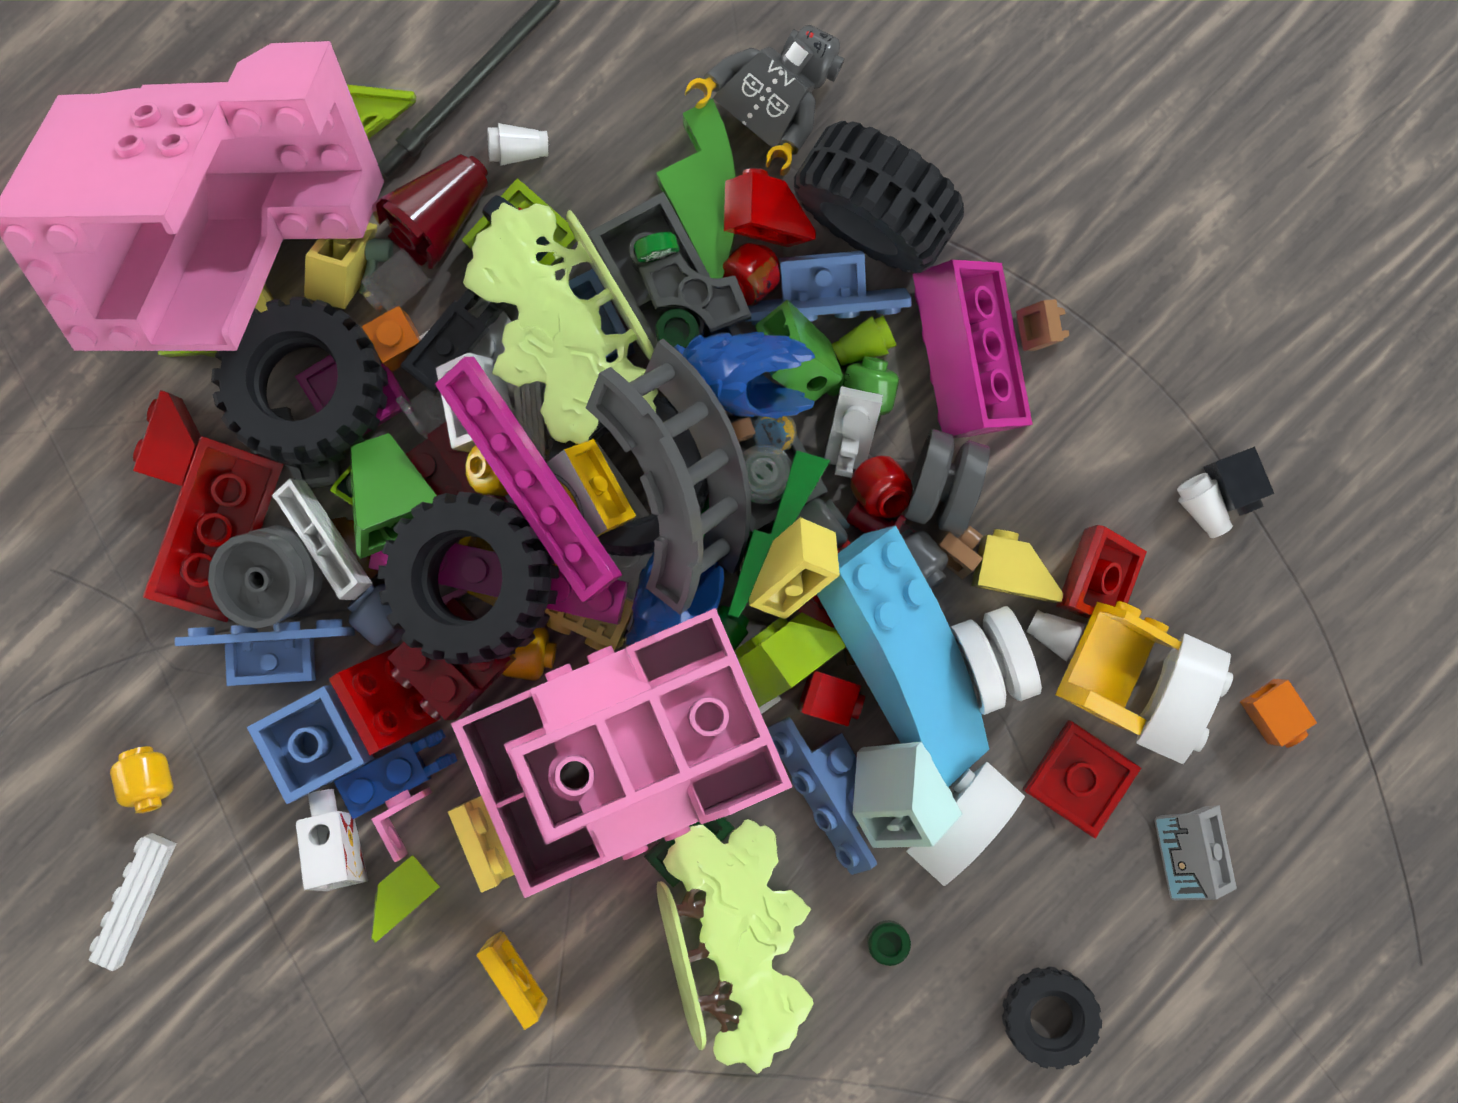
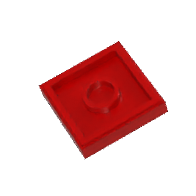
(1081, 779)

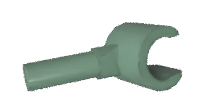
(376, 251)

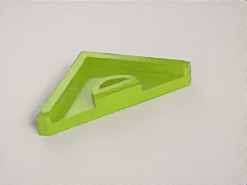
(379, 106)

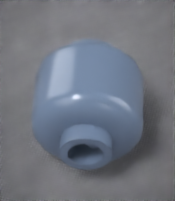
(370, 617)

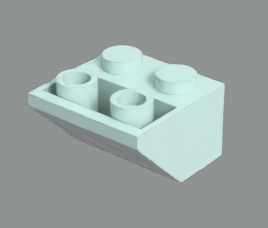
(901, 797)

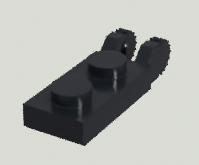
(450, 337)

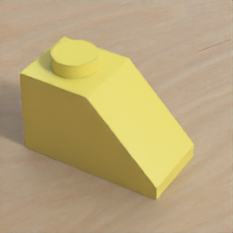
(336, 268)
(796, 568)
(1013, 568)

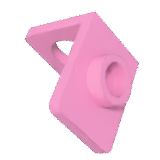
(385, 827)

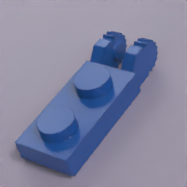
(390, 775)

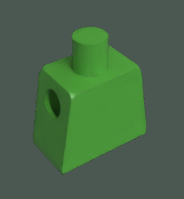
(813, 376)

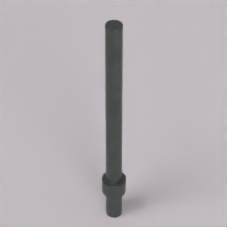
(411, 141)

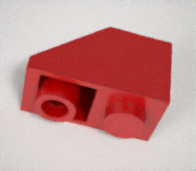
(167, 441)

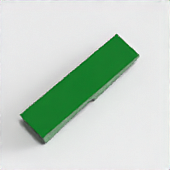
(803, 478)

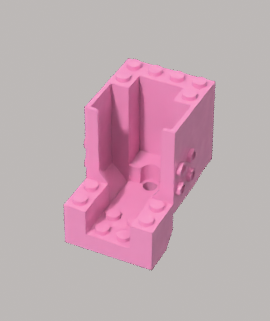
(167, 202)
(664, 746)

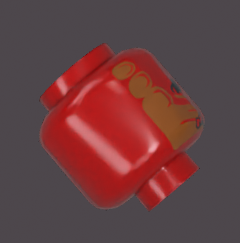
(755, 270)
(881, 487)

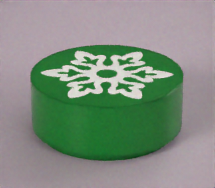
(656, 247)

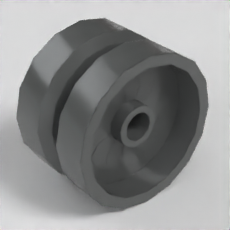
(952, 484)
(264, 577)

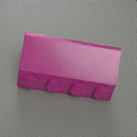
(972, 348)

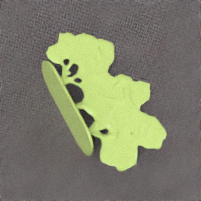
(556, 332)

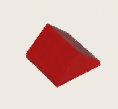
(1101, 571)

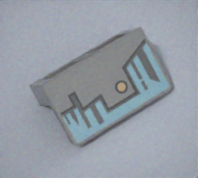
(1195, 854)

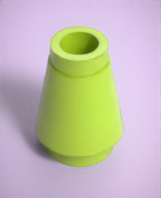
(868, 339)

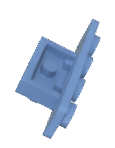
(830, 286)
(268, 656)
(828, 786)

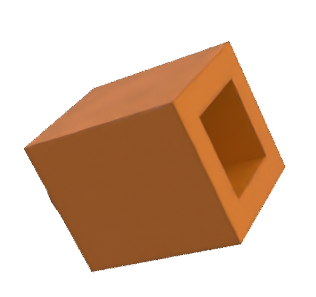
(392, 337)
(1279, 713)

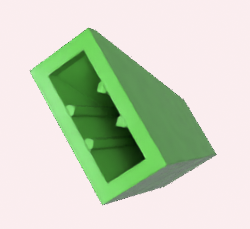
(383, 491)

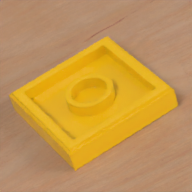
(513, 979)

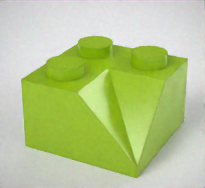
(786, 655)

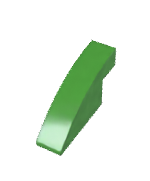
(698, 187)

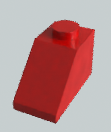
(765, 210)
(831, 698)

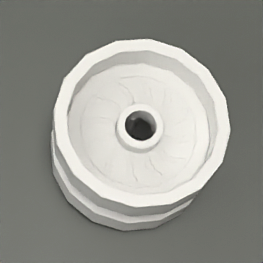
(998, 659)

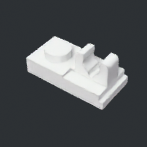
(852, 429)

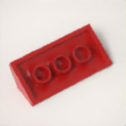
(220, 499)

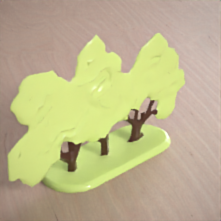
(742, 933)

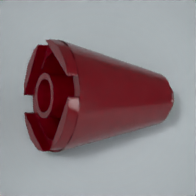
(432, 208)

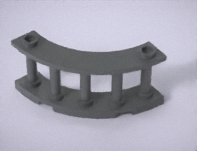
(680, 549)

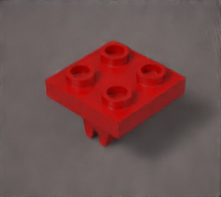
(379, 704)

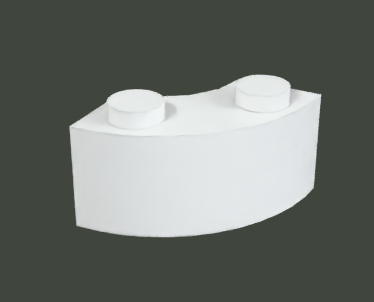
(1185, 699)
(986, 807)

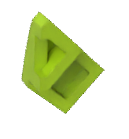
(400, 895)

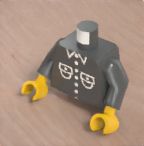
(766, 96)

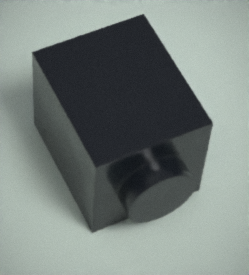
(1241, 480)

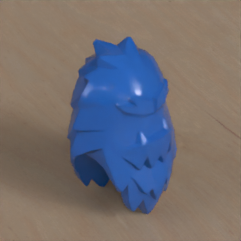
(736, 367)
(654, 615)

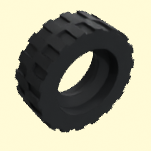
(1085, 1017)

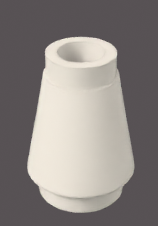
(515, 144)
(1205, 504)
(1057, 633)

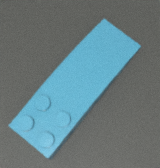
(906, 650)

